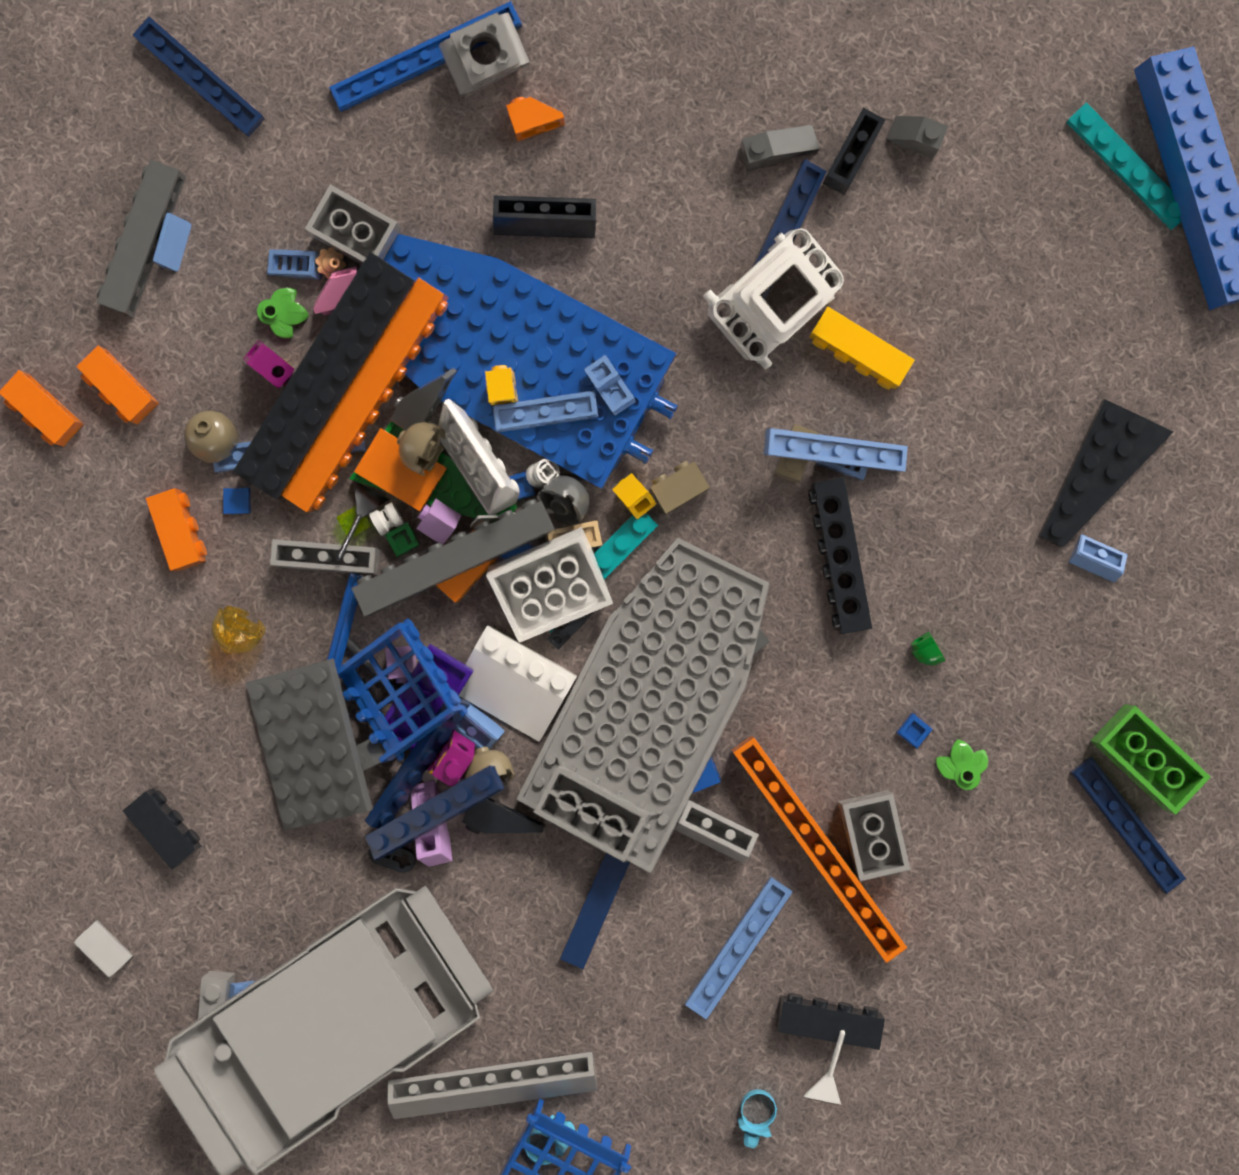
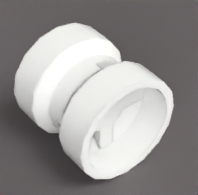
(538, 476)
(381, 521)

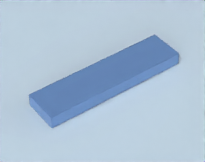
(545, 411)

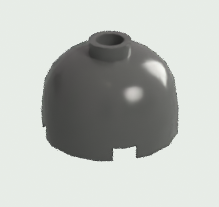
(566, 498)

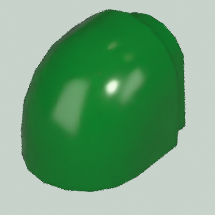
(926, 650)

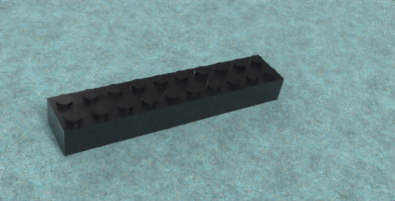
(324, 376)

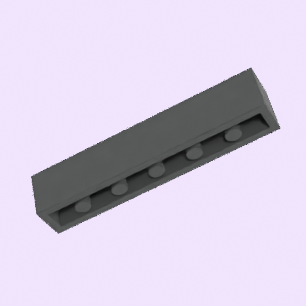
(137, 245)

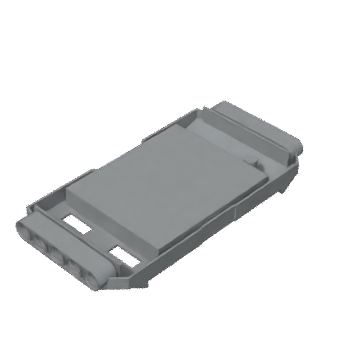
(320, 1031)

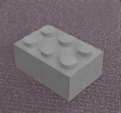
(351, 226)
(874, 835)

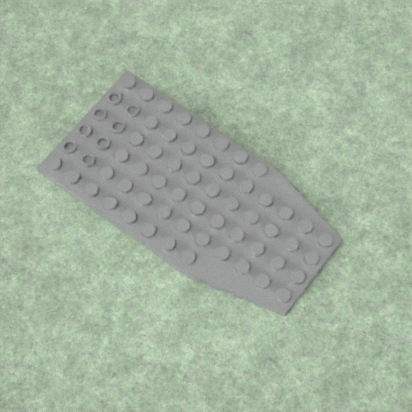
(650, 705)

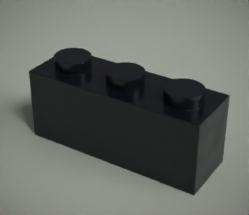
(853, 151)
(163, 827)

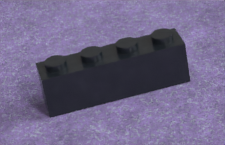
(544, 216)
(825, 1021)

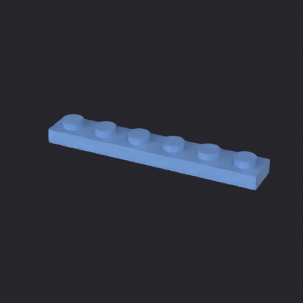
(835, 450)
(738, 947)

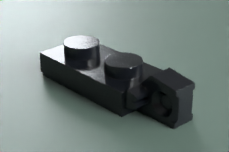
(561, 636)

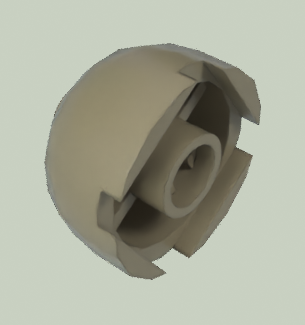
(210, 436)
(420, 446)
(484, 757)

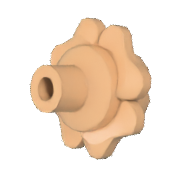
(329, 261)

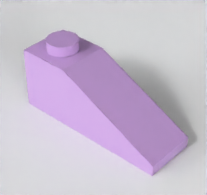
(434, 846)

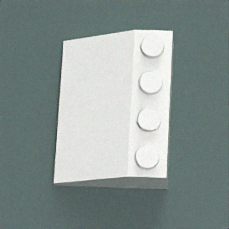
(476, 461)
(549, 585)
(515, 683)

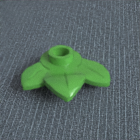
(286, 312)
(963, 761)

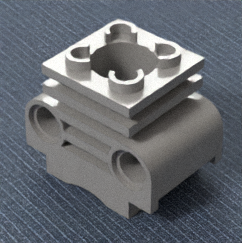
(469, 74)

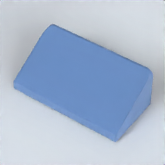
(172, 242)
(1098, 558)
(479, 728)

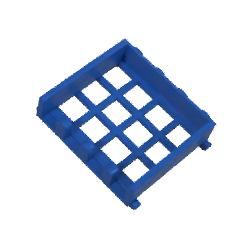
(372, 712)
(577, 1140)

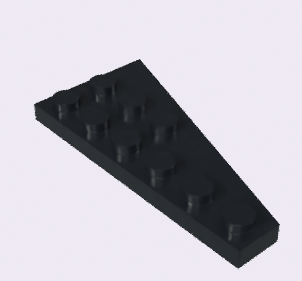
(1106, 459)

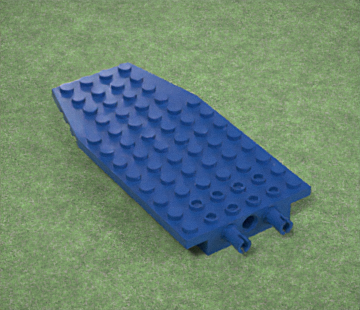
(547, 341)

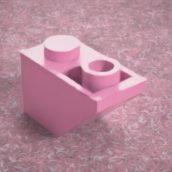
(334, 290)

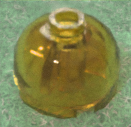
(235, 632)

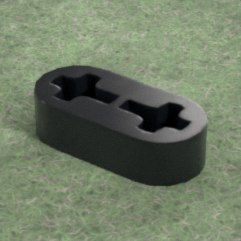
(394, 864)

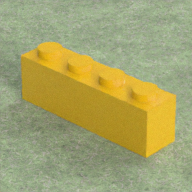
(861, 348)

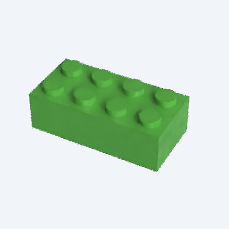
(1150, 758)

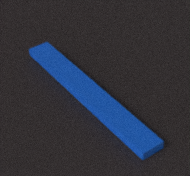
(404, 65)

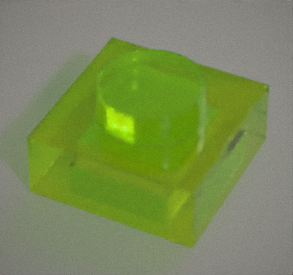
(347, 518)

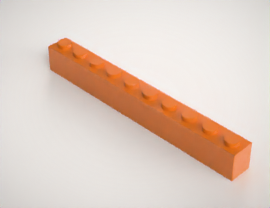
(365, 396)
(819, 848)

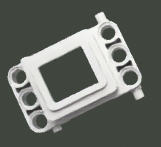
(749, 309)

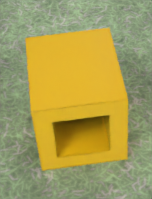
(501, 385)
(634, 496)

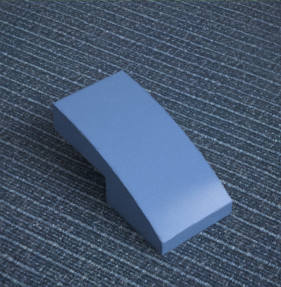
(610, 385)

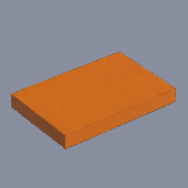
(384, 468)

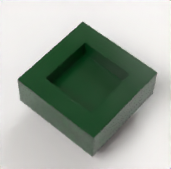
(402, 539)

